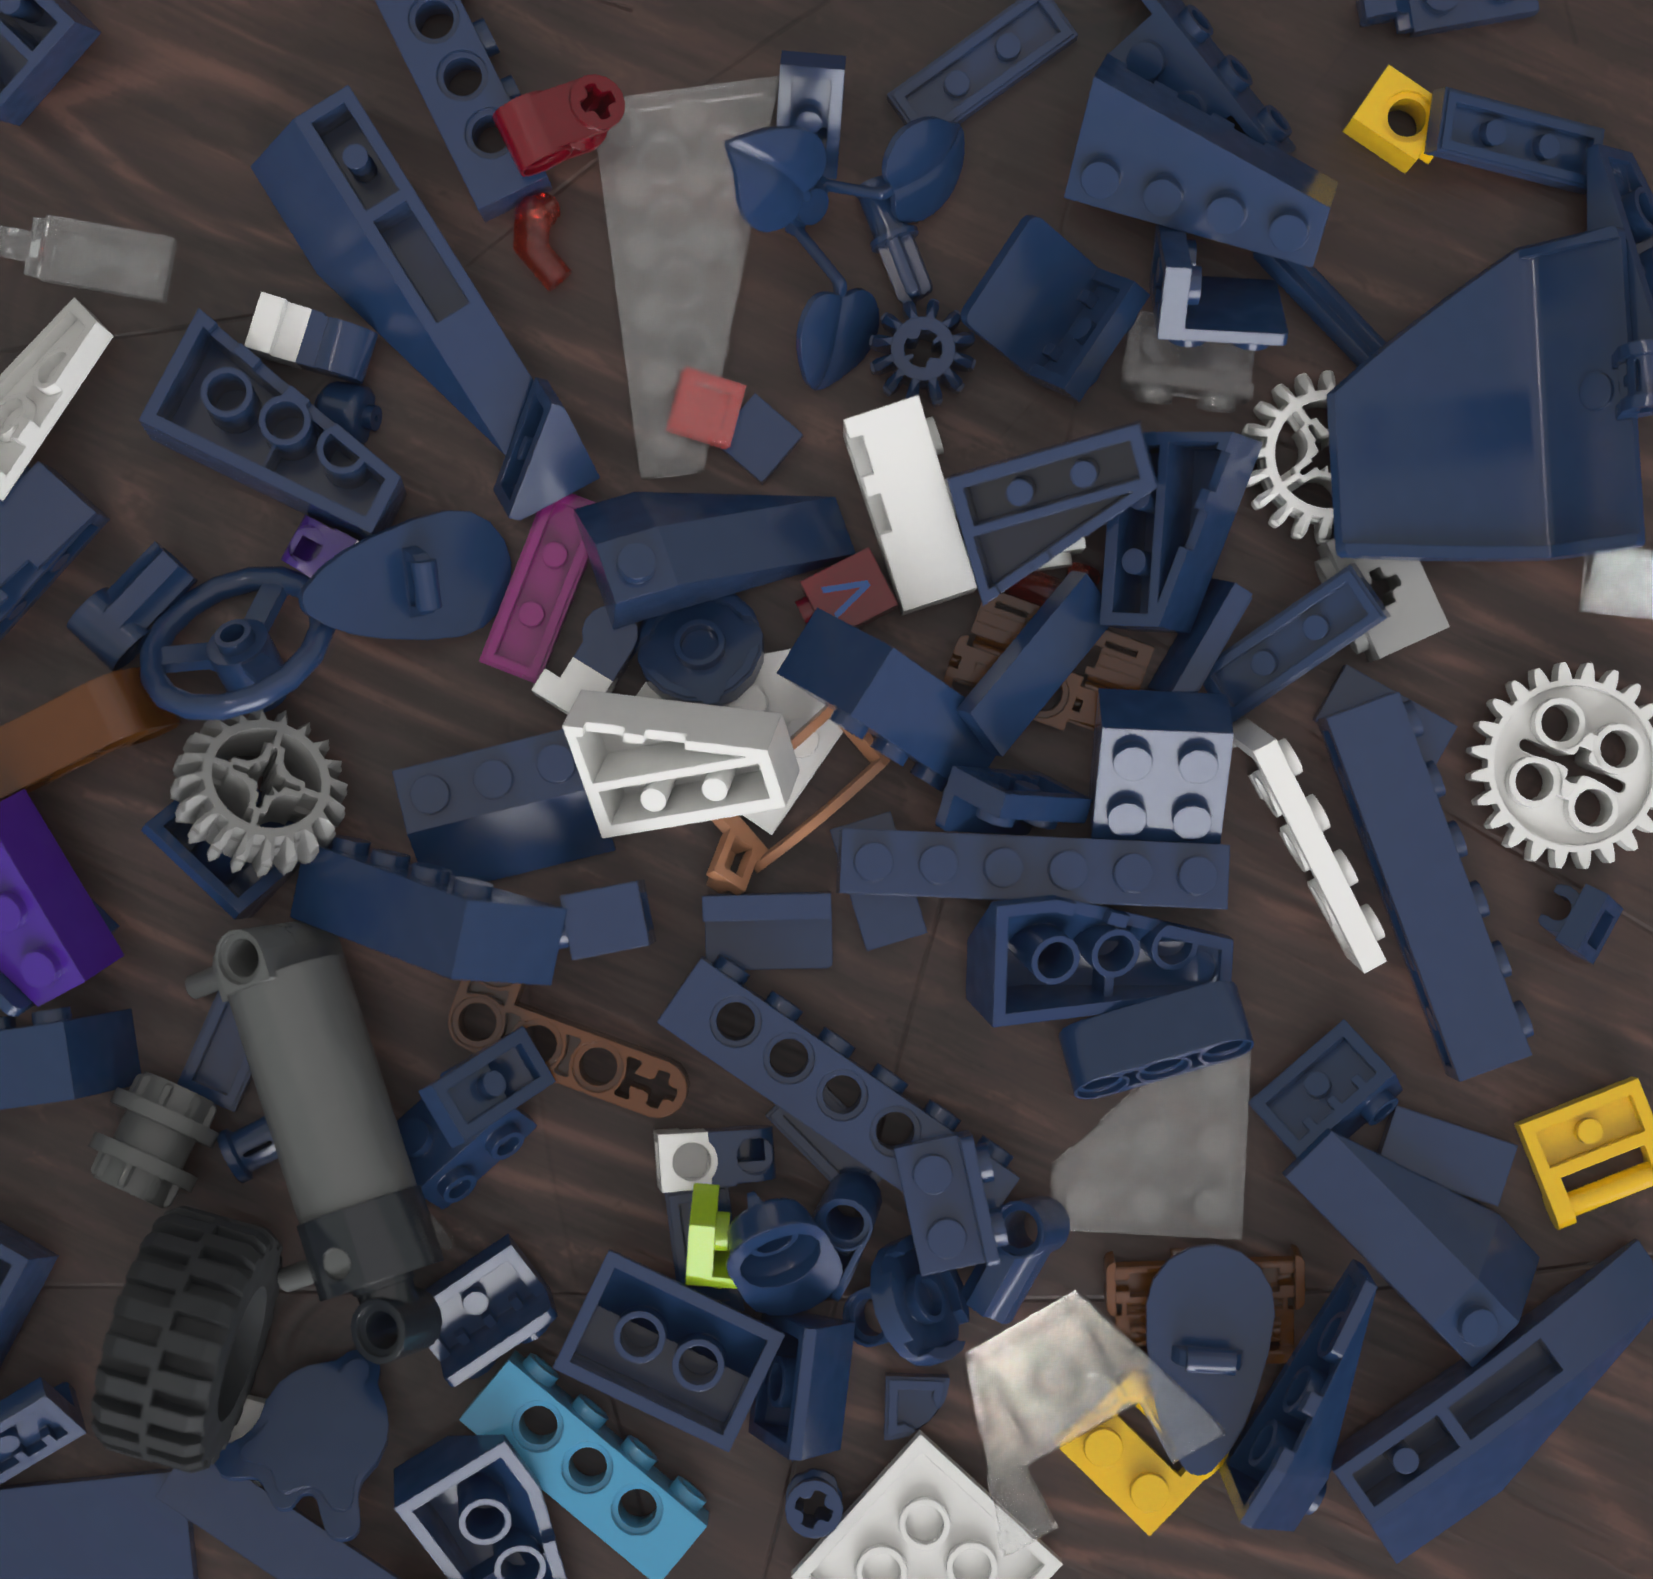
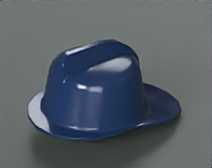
(781, 1257)

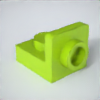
(708, 1240)

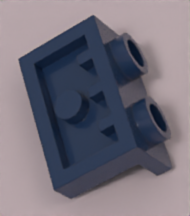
(1007, 801)
(1330, 1086)
(948, 1202)
(36, 1424)

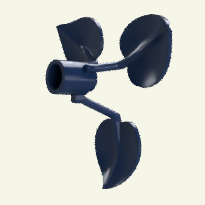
(784, 186)

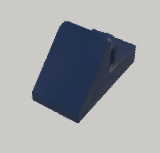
(813, 98)
(486, 1086)

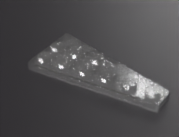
(677, 247)

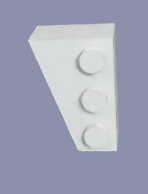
(909, 503)
(676, 761)

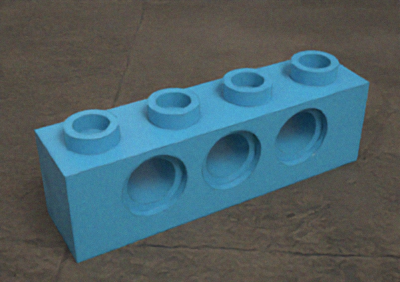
(647, 1542)

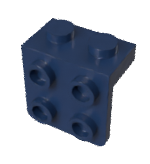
(1052, 309)

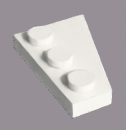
(43, 383)

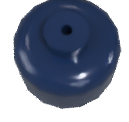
(351, 408)

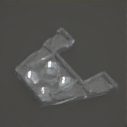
(1055, 1383)

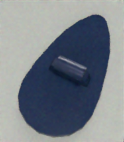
(414, 580)
(1212, 1335)

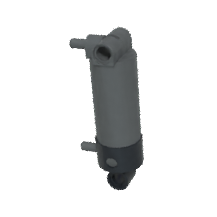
(331, 1130)

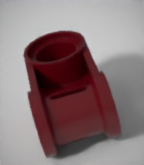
(559, 122)

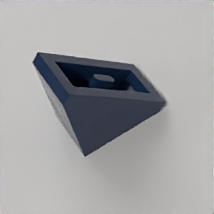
(543, 457)

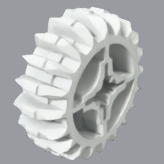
(1306, 434)

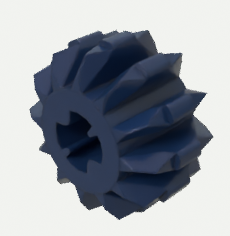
(907, 336)

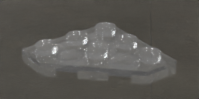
(1164, 1159)

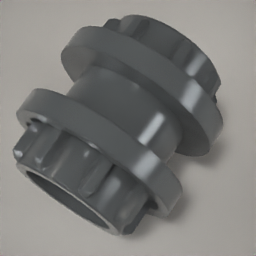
(154, 1139)

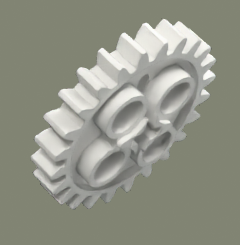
(1550, 817)

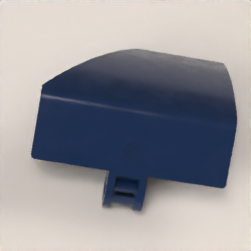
(1501, 417)

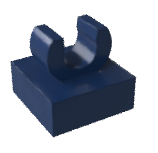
(1588, 923)

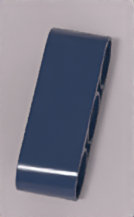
(1155, 1040)

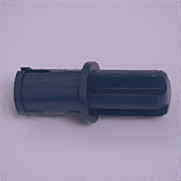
(896, 247)

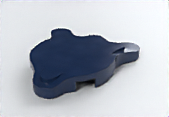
(318, 1440)

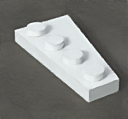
(1275, 782)

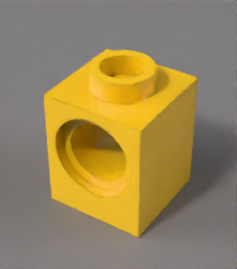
(1371, 126)

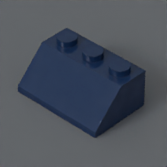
(500, 809)
(669, 1350)

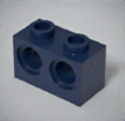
(607, 920)

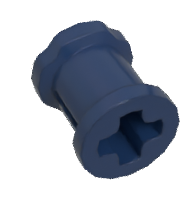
(247, 1148)
(824, 1519)

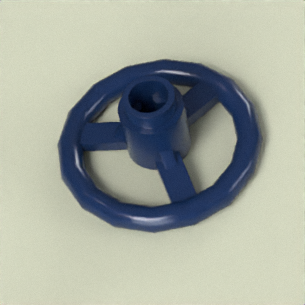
(238, 650)

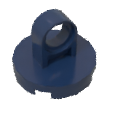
(914, 1311)

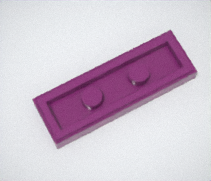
(539, 593)

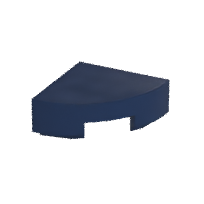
(911, 1401)

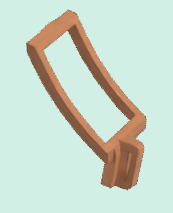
(739, 837)

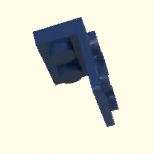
(1209, 308)

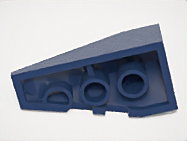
(1082, 959)
(1434, 1247)
(478, 1510)

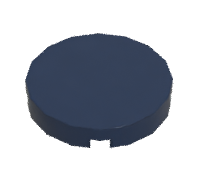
(702, 651)

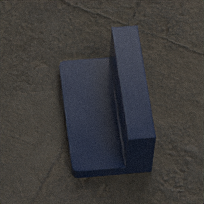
(769, 929)

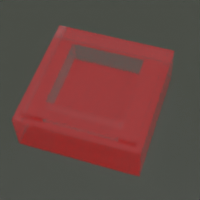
(705, 408)

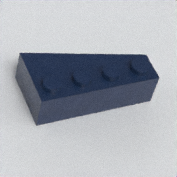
(1193, 171)

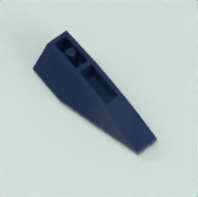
(391, 261)
(1479, 1425)

